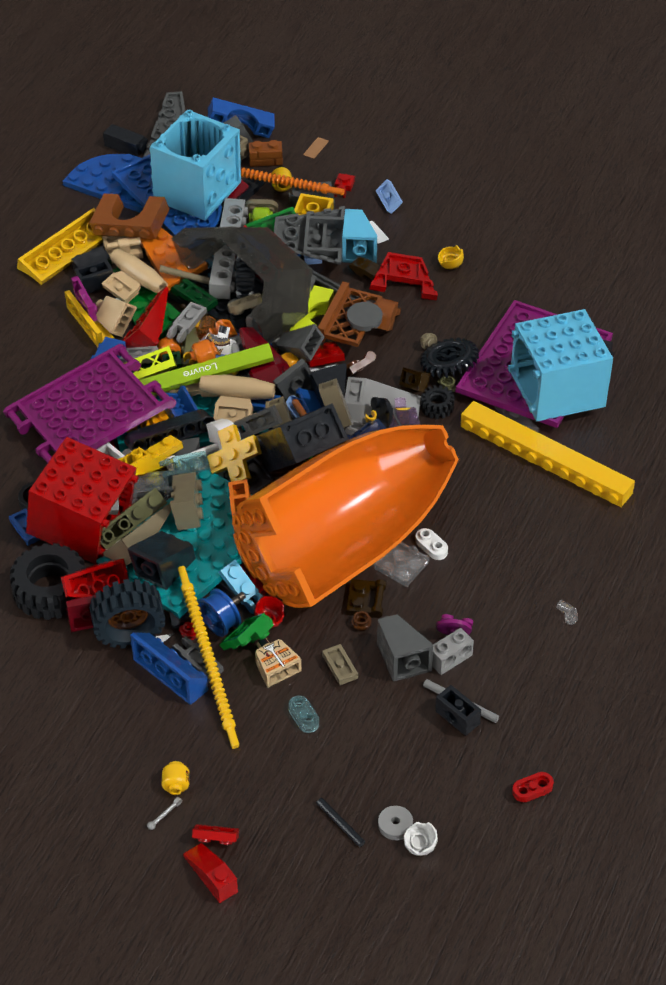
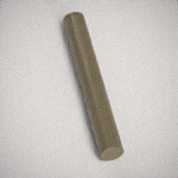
(183, 274)

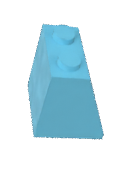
(358, 237)

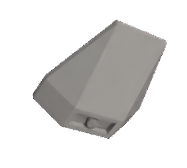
(362, 390)

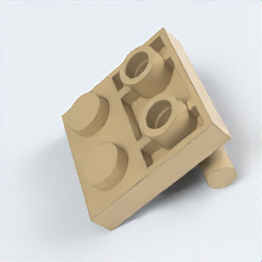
(127, 244)

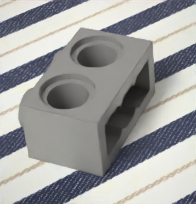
(452, 651)

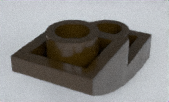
(364, 266)

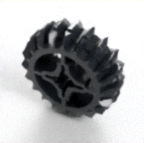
(244, 279)

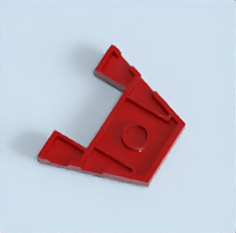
(405, 270)

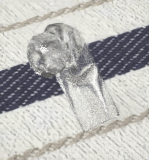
(571, 614)

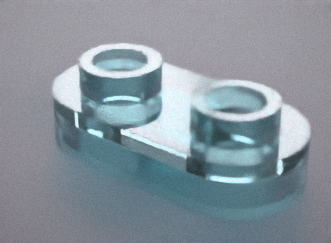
(302, 712)

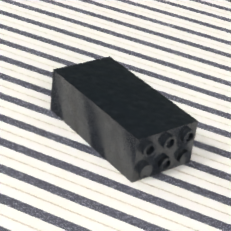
(301, 438)

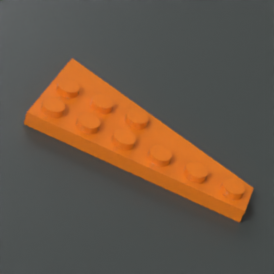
(162, 252)

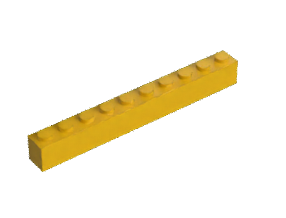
(547, 453)

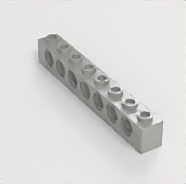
(224, 261)

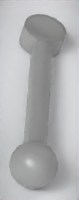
(152, 824)

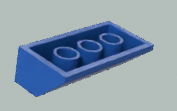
(168, 667)

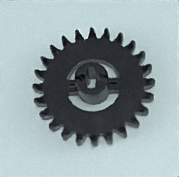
(445, 359)

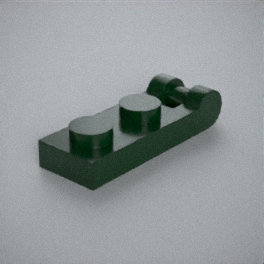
(194, 294)

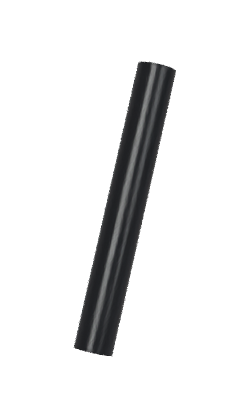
(342, 824)

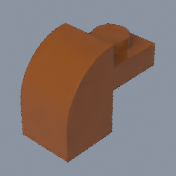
(390, 310)

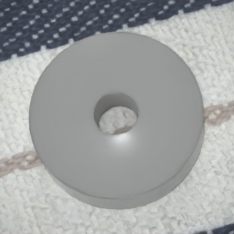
(393, 814)

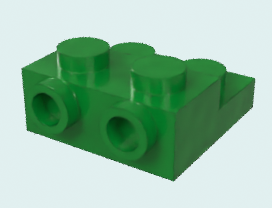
(248, 631)

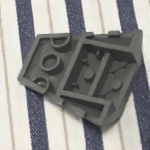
(313, 233)

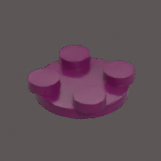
(448, 624)

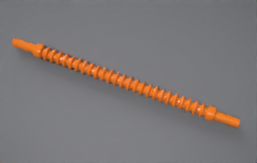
(324, 188)

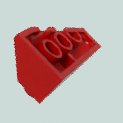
(149, 324)
(94, 578)

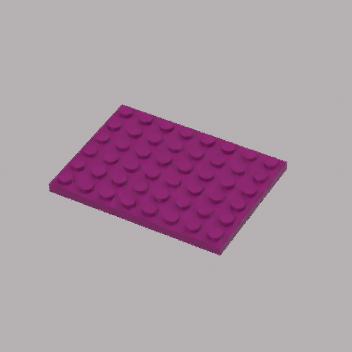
(490, 378)

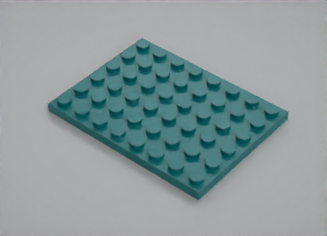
(211, 542)

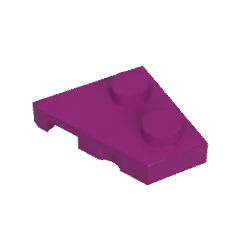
(83, 298)

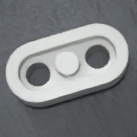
(429, 541)

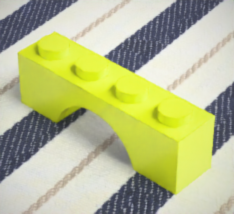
(318, 304)

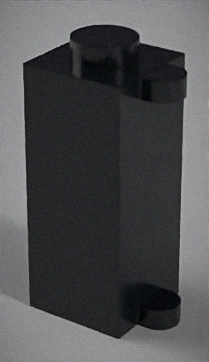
(124, 140)

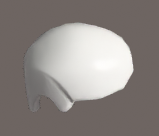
(420, 838)

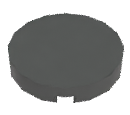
(364, 316)

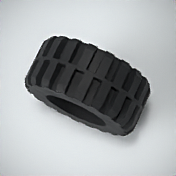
(39, 563)

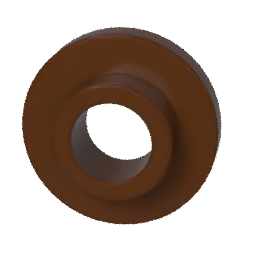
(361, 620)

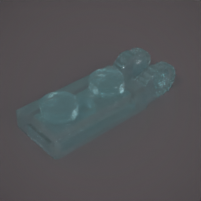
(186, 463)

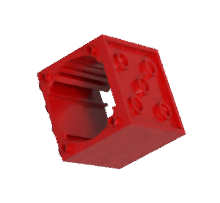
(75, 498)

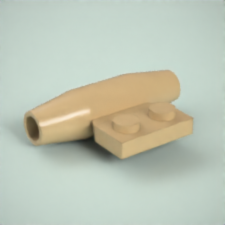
(133, 275)
(235, 394)

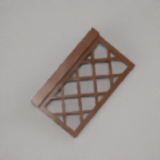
(336, 311)

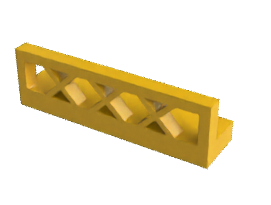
(94, 329)

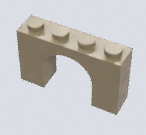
(329, 392)

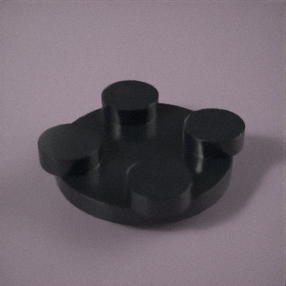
(383, 409)

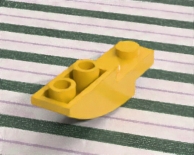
(149, 459)

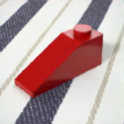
(212, 872)

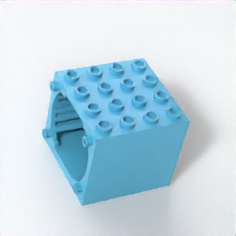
(196, 164)
(560, 365)

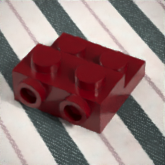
(79, 613)

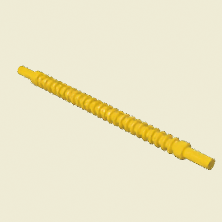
(204, 644)

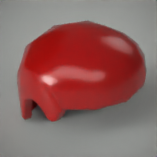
(271, 607)

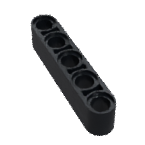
(179, 427)

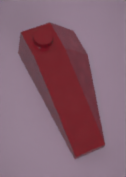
(268, 371)

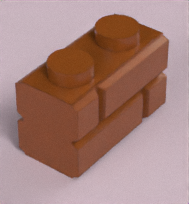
(265, 153)

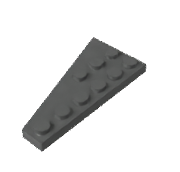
(172, 108)

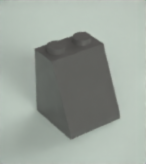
(403, 648)

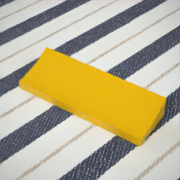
(56, 252)

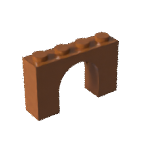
(144, 225)

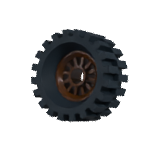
(126, 610)

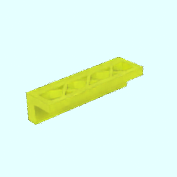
(158, 368)

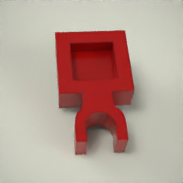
(345, 182)

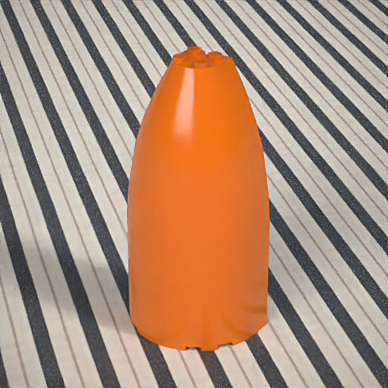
(342, 510)

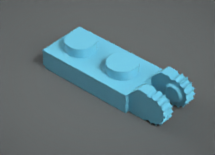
(240, 582)

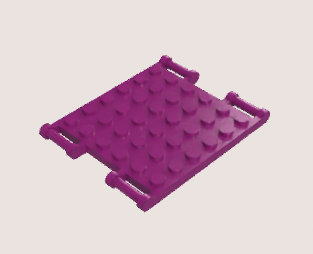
(90, 403)

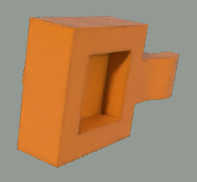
(224, 322)

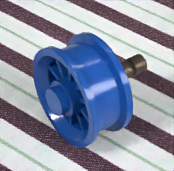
(220, 611)

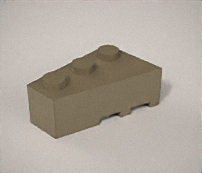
(187, 501)

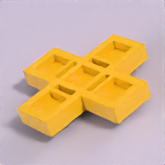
(234, 454)

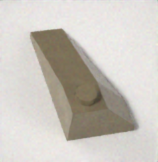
(148, 528)

